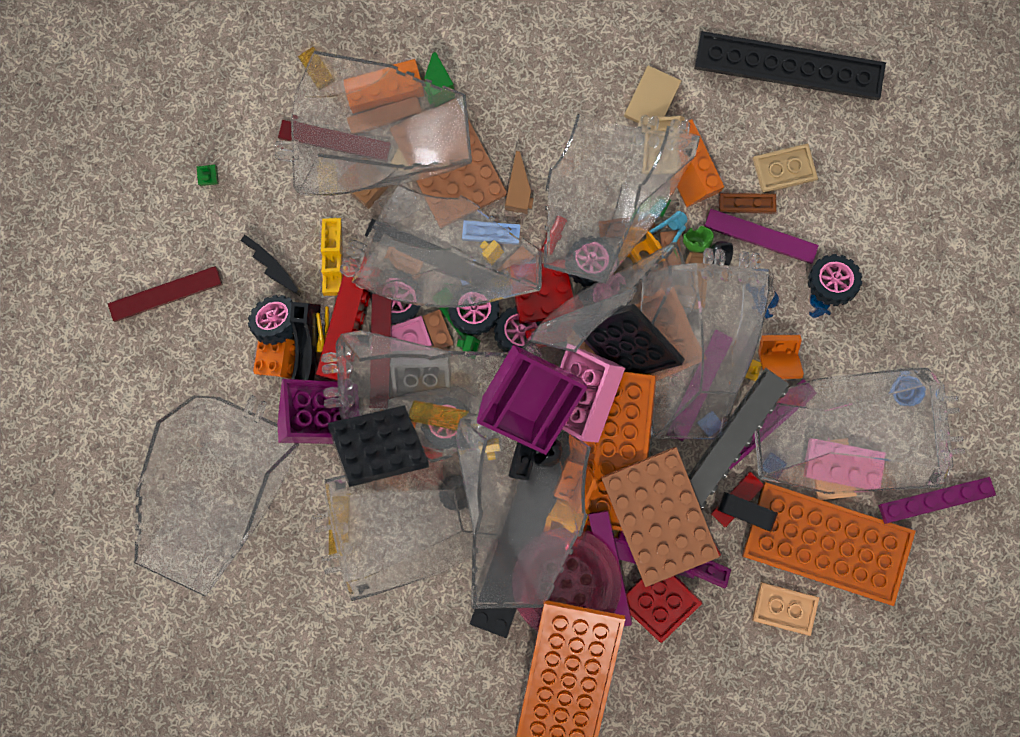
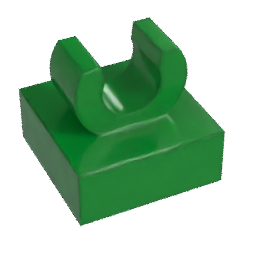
(207, 175)
(470, 344)

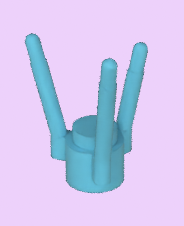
(675, 222)

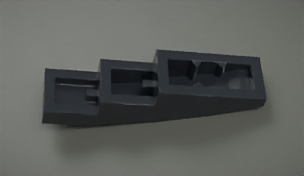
(274, 270)

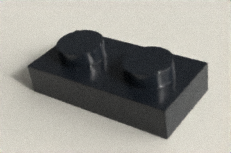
(522, 462)

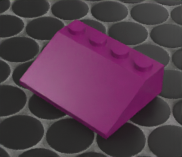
(303, 413)

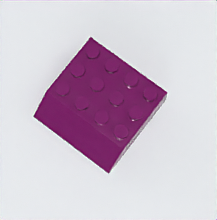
(530, 400)

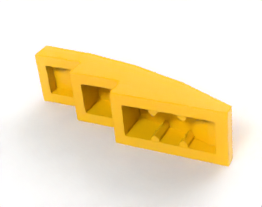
(331, 255)

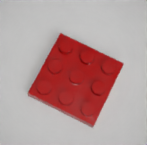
(540, 304)
(662, 605)

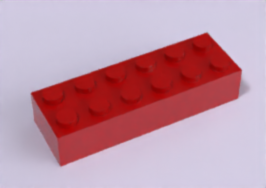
(346, 317)

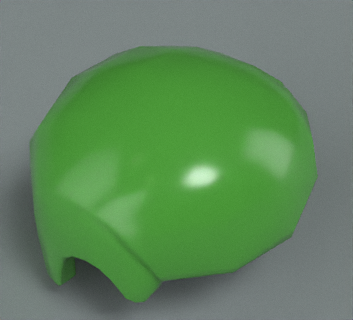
(698, 239)

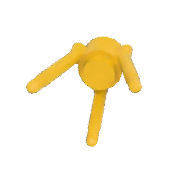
(321, 338)

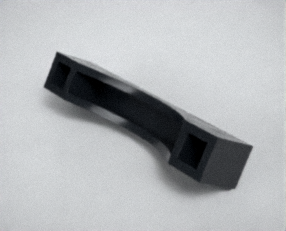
(305, 332)

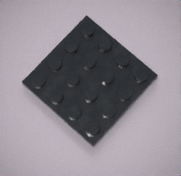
(633, 342)
(377, 445)

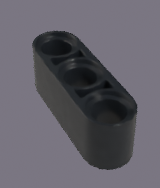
(747, 511)

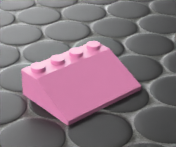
(593, 408)

